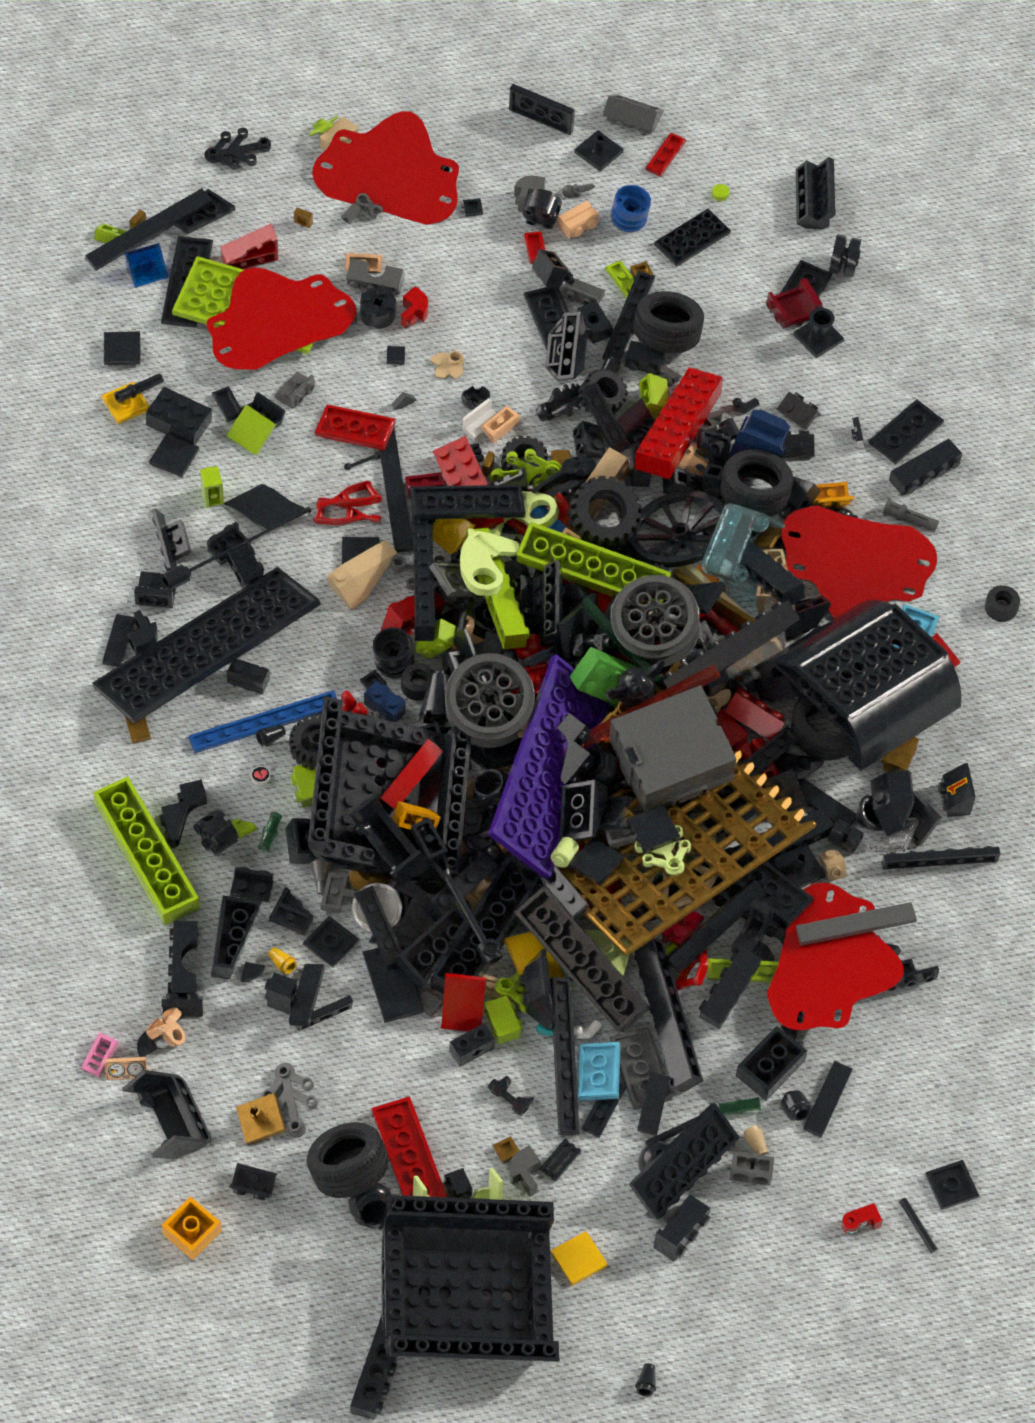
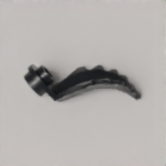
(560, 403)

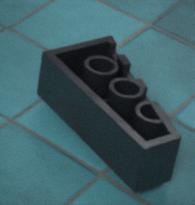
(233, 931)

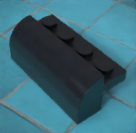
(815, 194)

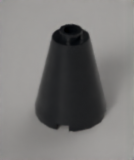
(433, 704)

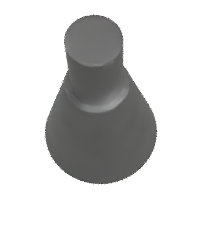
(319, 871)

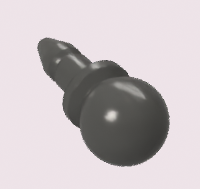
(572, 190)

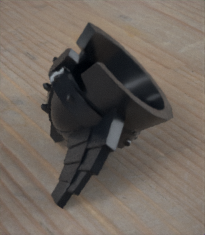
(636, 685)

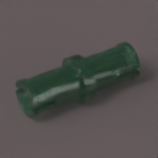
(270, 831)
(740, 1106)

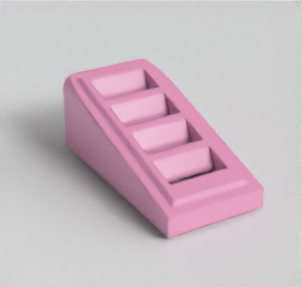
(96, 1045)

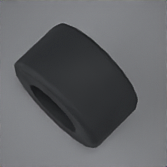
(998, 612)
(413, 671)

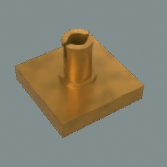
(261, 1119)

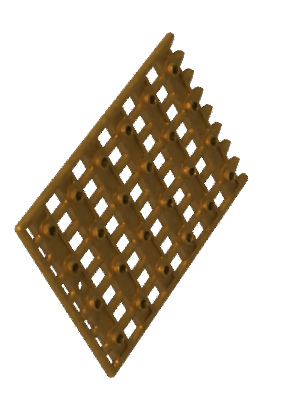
(708, 851)

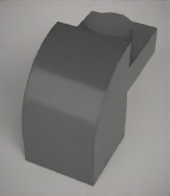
(524, 186)
(521, 1166)

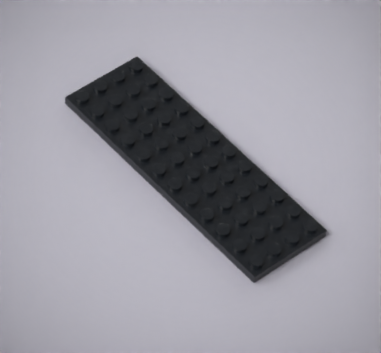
(205, 644)

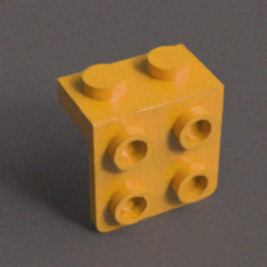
(833, 494)

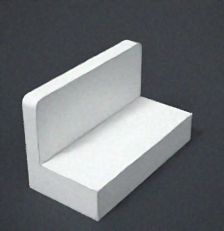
(477, 417)

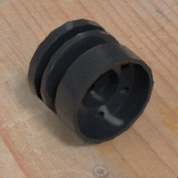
(392, 652)

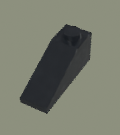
(682, 481)

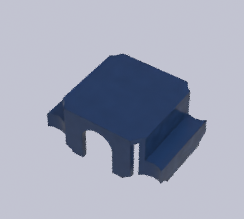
(761, 432)

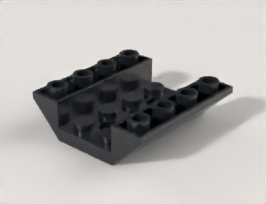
(544, 596)

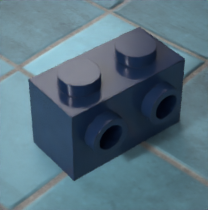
(382, 700)

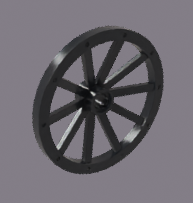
(680, 533)

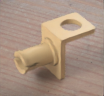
(477, 892)

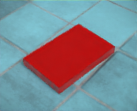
(463, 1002)

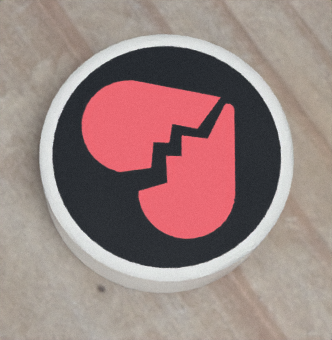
(260, 775)

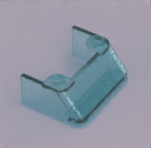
(730, 542)

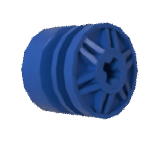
(630, 208)

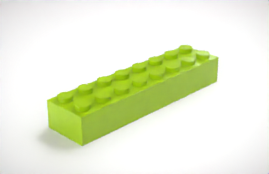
(582, 561)
(146, 850)

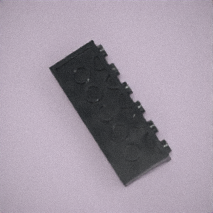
(684, 1161)

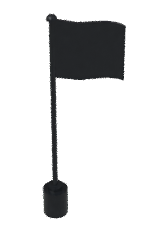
(260, 505)

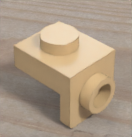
(834, 864)

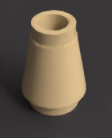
(755, 1139)

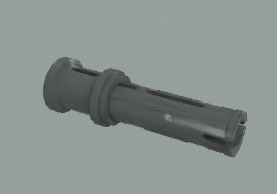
(903, 512)

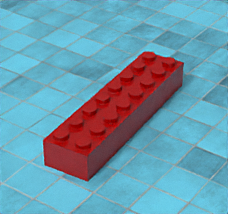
(678, 423)

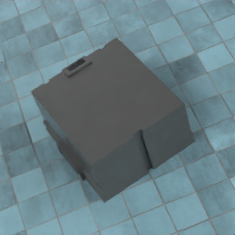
(672, 750)

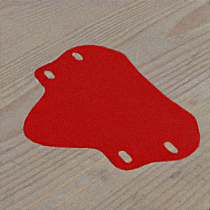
(393, 168)
(276, 316)
(856, 557)
(830, 972)

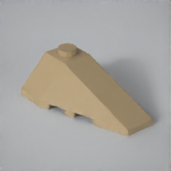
(359, 575)

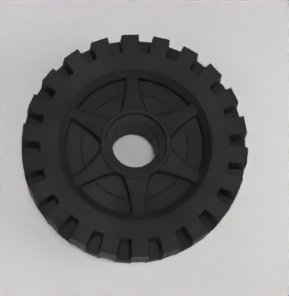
(304, 741)

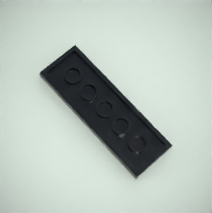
(185, 254)
(467, 502)

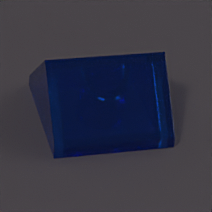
(146, 265)

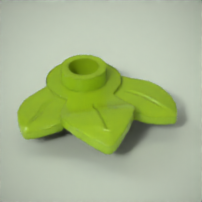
(322, 125)

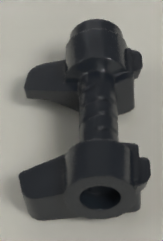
(600, 642)
(500, 1088)

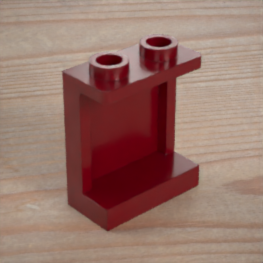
(793, 305)

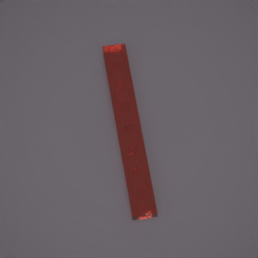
(701, 678)

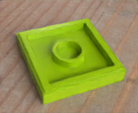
(251, 430)

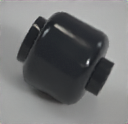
(795, 1105)

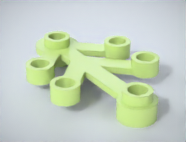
(671, 861)

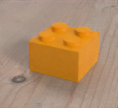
(191, 1228)

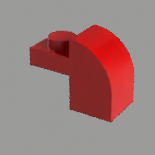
(417, 307)

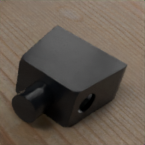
(801, 496)

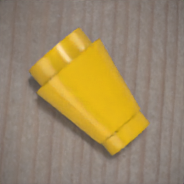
(282, 960)

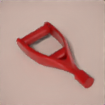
(344, 500)
(349, 518)
(683, 982)

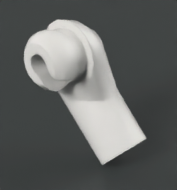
(587, 1033)

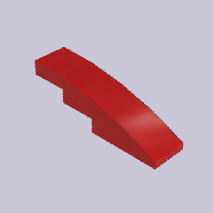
(411, 774)

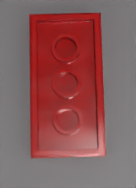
(355, 427)

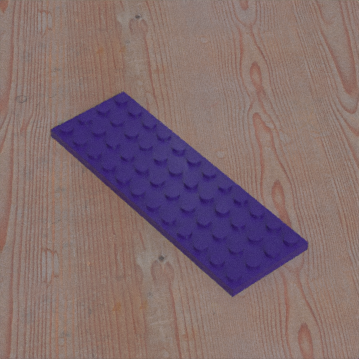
(531, 801)

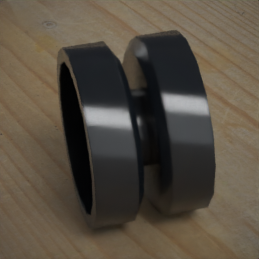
(845, 255)

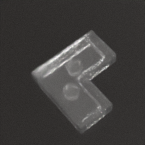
(896, 842)

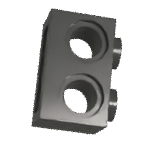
(751, 1168)

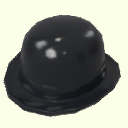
(866, 816)

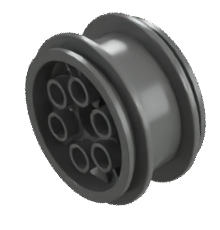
(674, 645)
(497, 731)

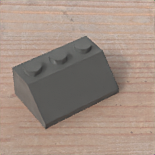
(632, 113)

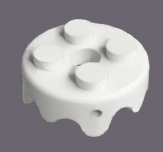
(389, 900)

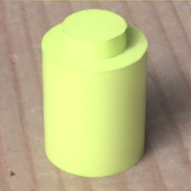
(564, 852)

